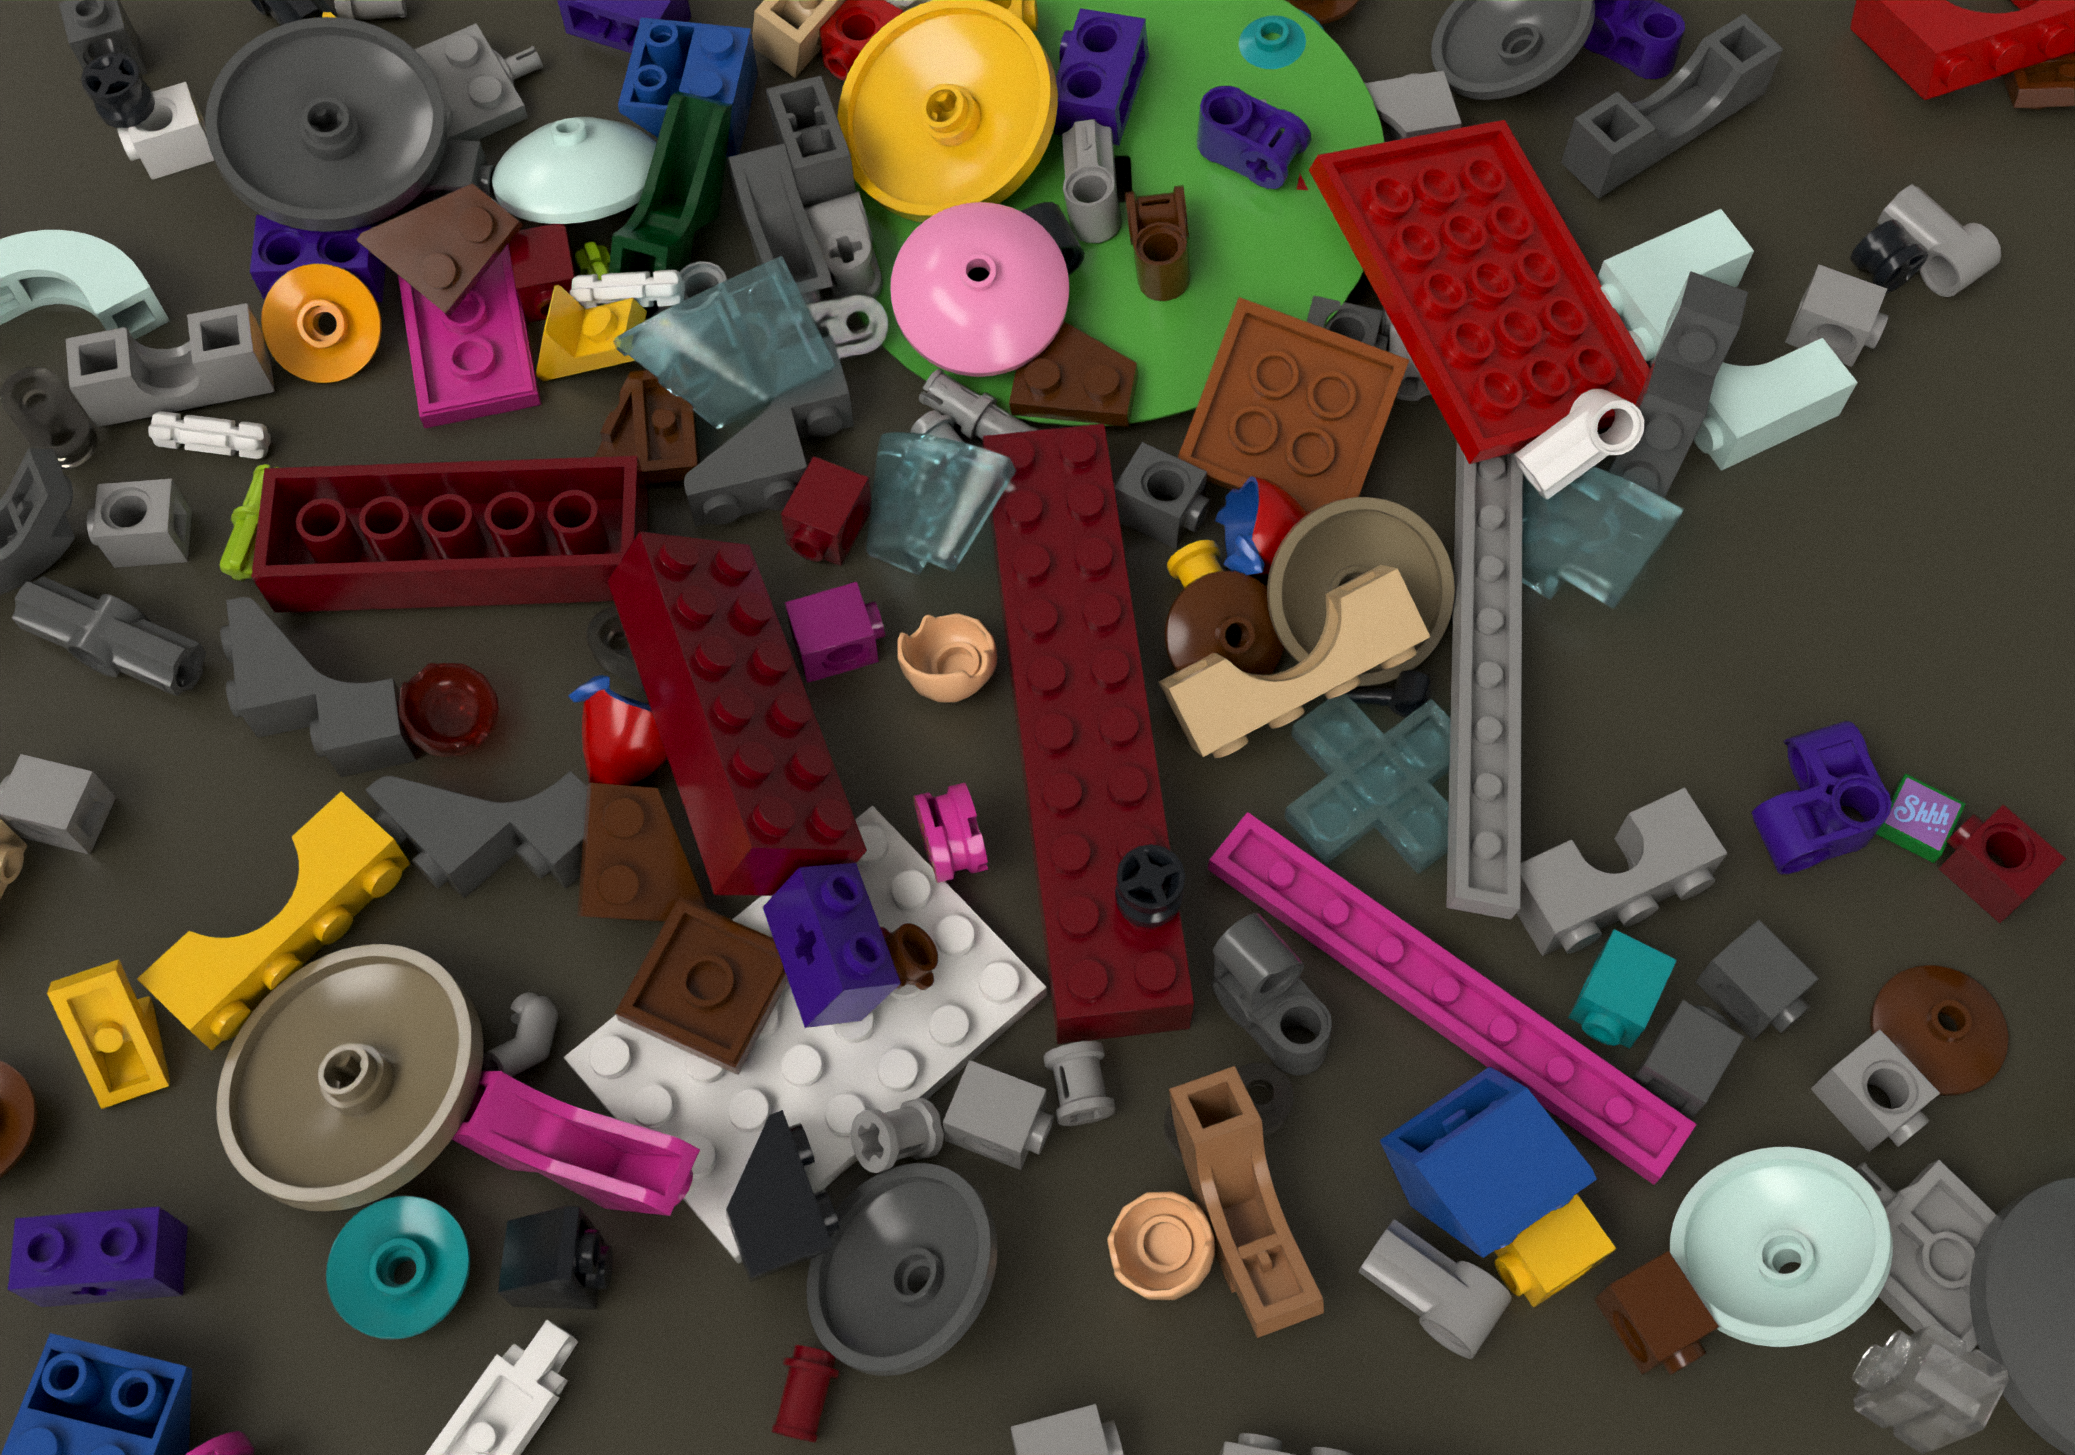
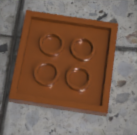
(1292, 407)

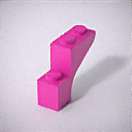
(579, 1149)

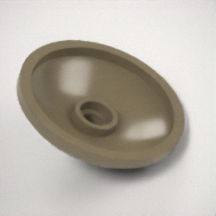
(1343, 543)

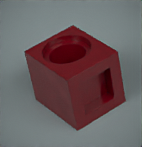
(539, 262)
(826, 512)
(2025, 855)

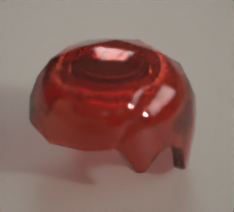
(448, 709)

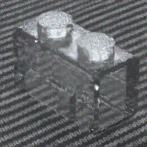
(1928, 1387)

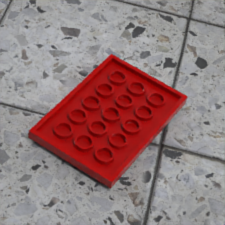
(1481, 282)

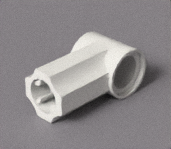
(1574, 443)

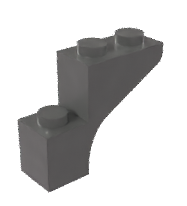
(777, 218)
(1681, 380)
(766, 458)
(282, 692)
(471, 838)

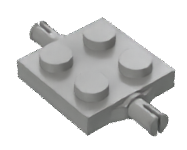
(477, 83)
(1935, 1241)

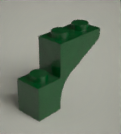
(679, 189)

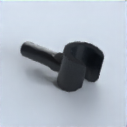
(1407, 696)

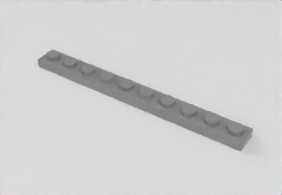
(1486, 690)

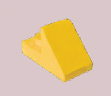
(583, 338)
(111, 1033)

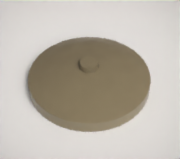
(350, 1077)

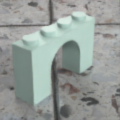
(1748, 404)

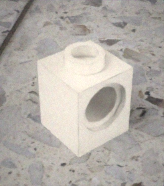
(171, 136)

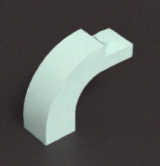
(76, 271)

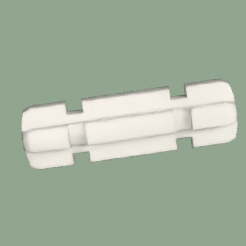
(664, 287)
(209, 435)

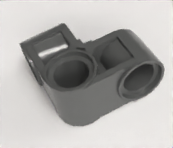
(1264, 994)

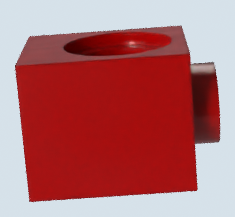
(850, 30)

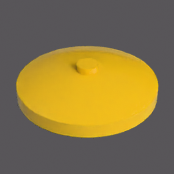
(948, 108)

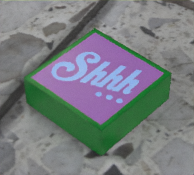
(1921, 818)

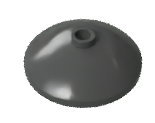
(1508, 44)
(890, 1240)

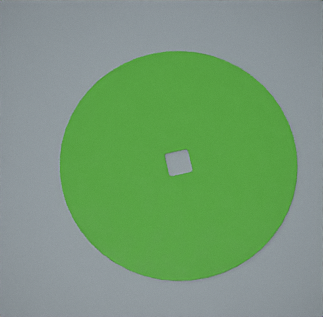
(1242, 237)

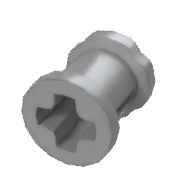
(1079, 1083)
(896, 1134)

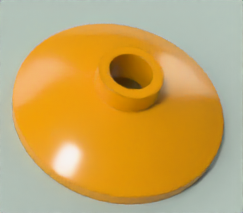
(293, 330)

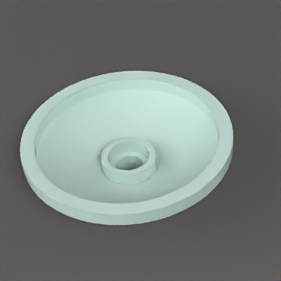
(574, 171)
(1775, 1211)

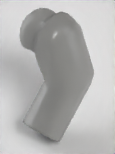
(536, 1026)

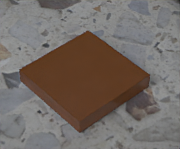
(706, 986)

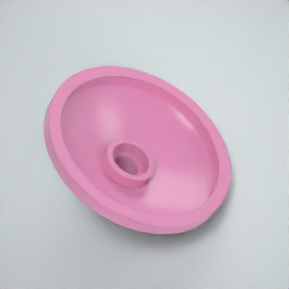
(986, 323)

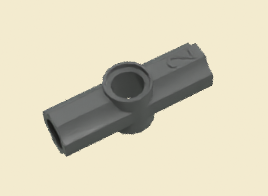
(109, 635)

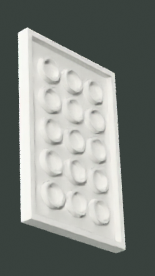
(825, 1071)

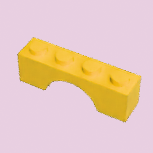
(221, 981)

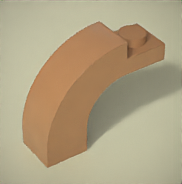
(1233, 1186)

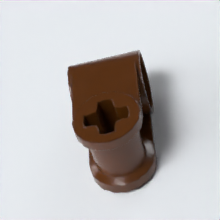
(1160, 242)

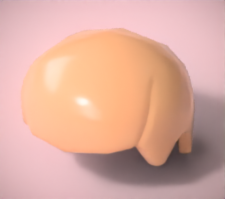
(947, 657)
(1161, 1246)

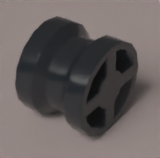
(118, 90)
(1889, 256)
(1149, 869)

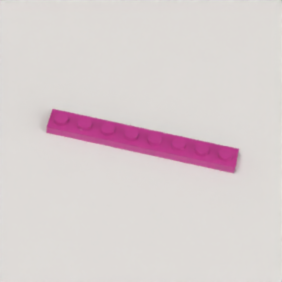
(1452, 998)

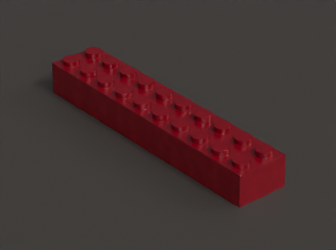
(1083, 735)

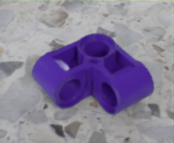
(1637, 35)
(1808, 823)

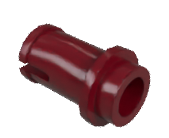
(804, 1392)

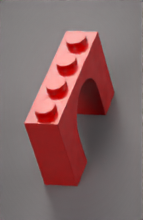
(1951, 47)

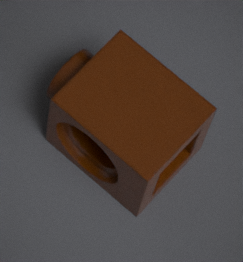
(1657, 1315)

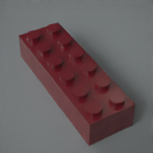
(446, 533)
(732, 713)

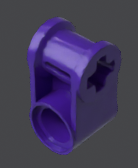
(1248, 135)

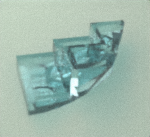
(733, 344)
(931, 499)
(1592, 534)

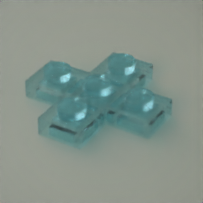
(1374, 781)

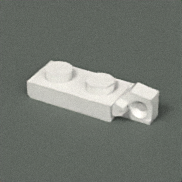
(509, 1398)

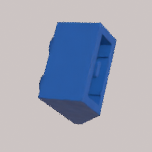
(690, 59)
(1486, 1162)
(102, 1403)

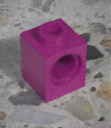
(834, 631)

